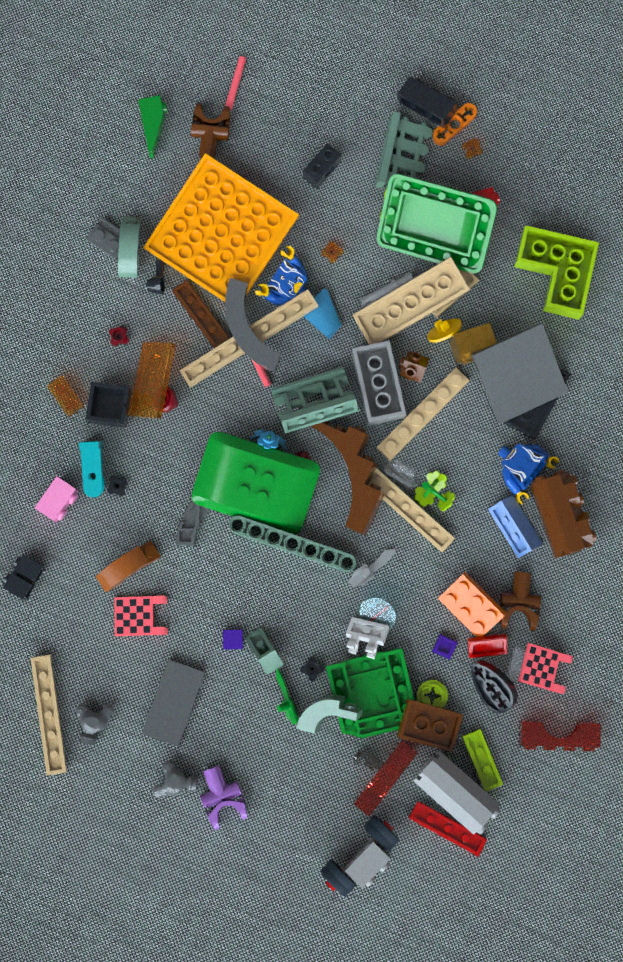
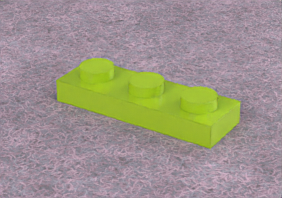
(482, 760)

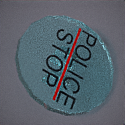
(379, 611)

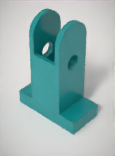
(92, 463)

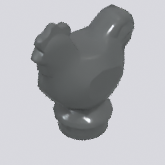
(93, 721)
(174, 781)

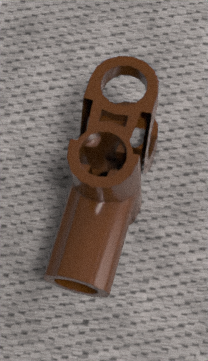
(210, 130)
(521, 600)

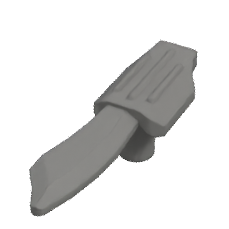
(365, 572)

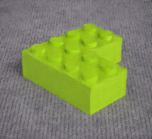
(566, 261)

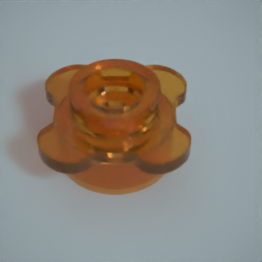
(472, 143)
(332, 247)

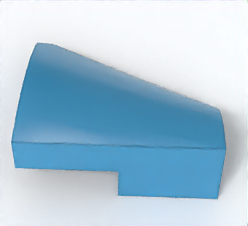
(324, 316)

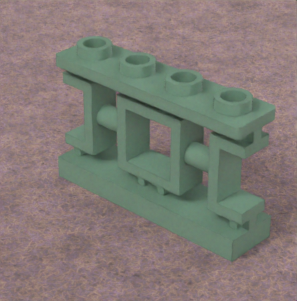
(317, 411)

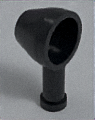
(157, 283)

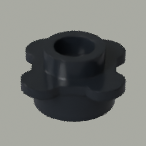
(122, 485)
(317, 669)

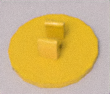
(444, 330)

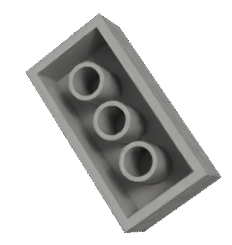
(378, 383)

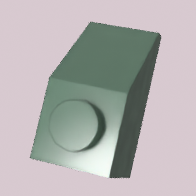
(264, 651)

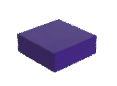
(232, 639)
(444, 646)

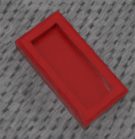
(487, 646)

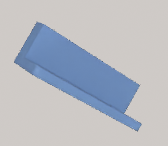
(515, 526)

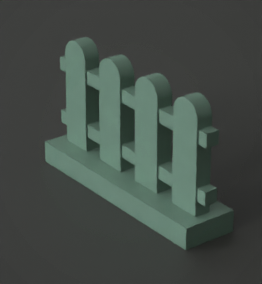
(392, 142)

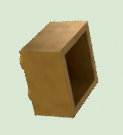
(471, 341)

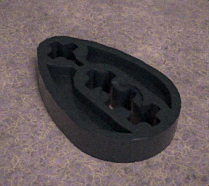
(483, 682)

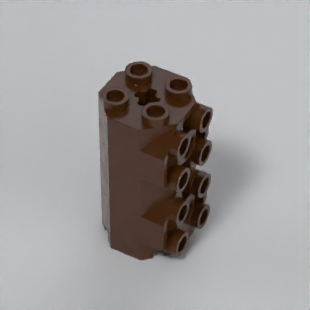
(561, 513)

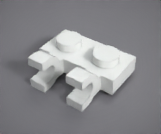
(366, 631)

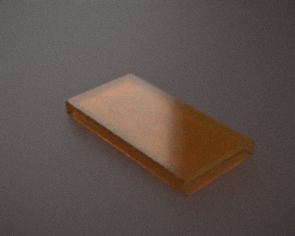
(152, 380)

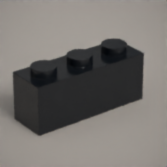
(427, 102)

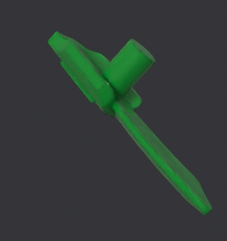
(288, 704)

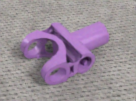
(221, 795)

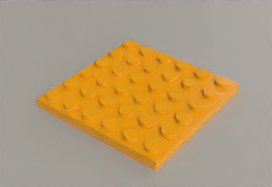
(220, 229)

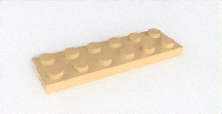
(411, 302)

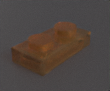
(65, 396)

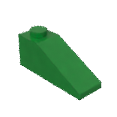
(153, 119)

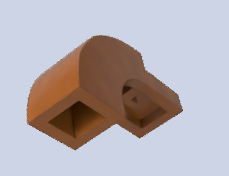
(127, 565)

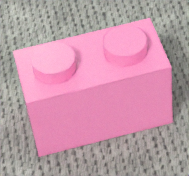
(57, 499)

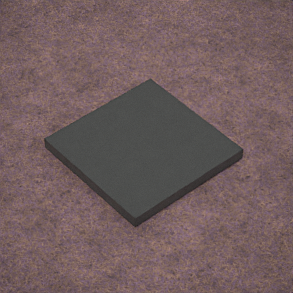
(519, 373)

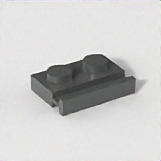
(105, 238)

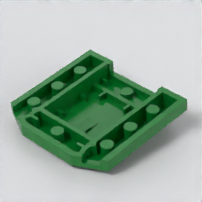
(374, 685)

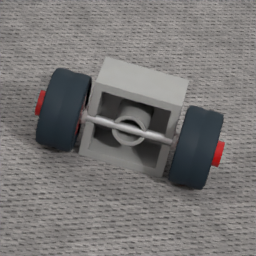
(365, 862)

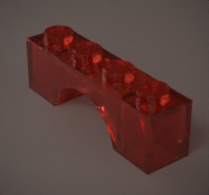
(584, 735)
(385, 778)

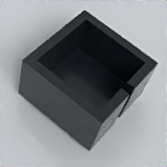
(108, 404)

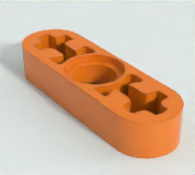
(463, 123)

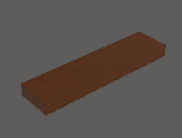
(200, 314)

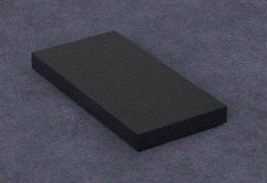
(533, 420)

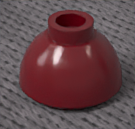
(171, 400)

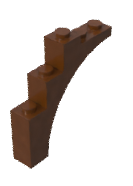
(361, 469)

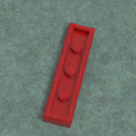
(447, 828)

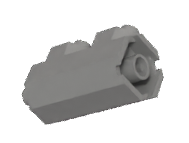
(457, 793)

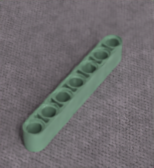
(299, 551)

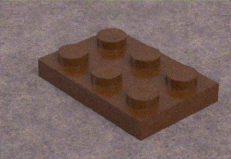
(429, 725)

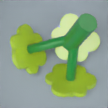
(430, 489)

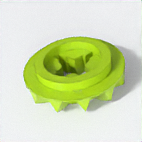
(438, 688)

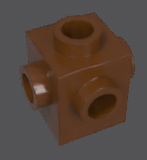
(413, 366)

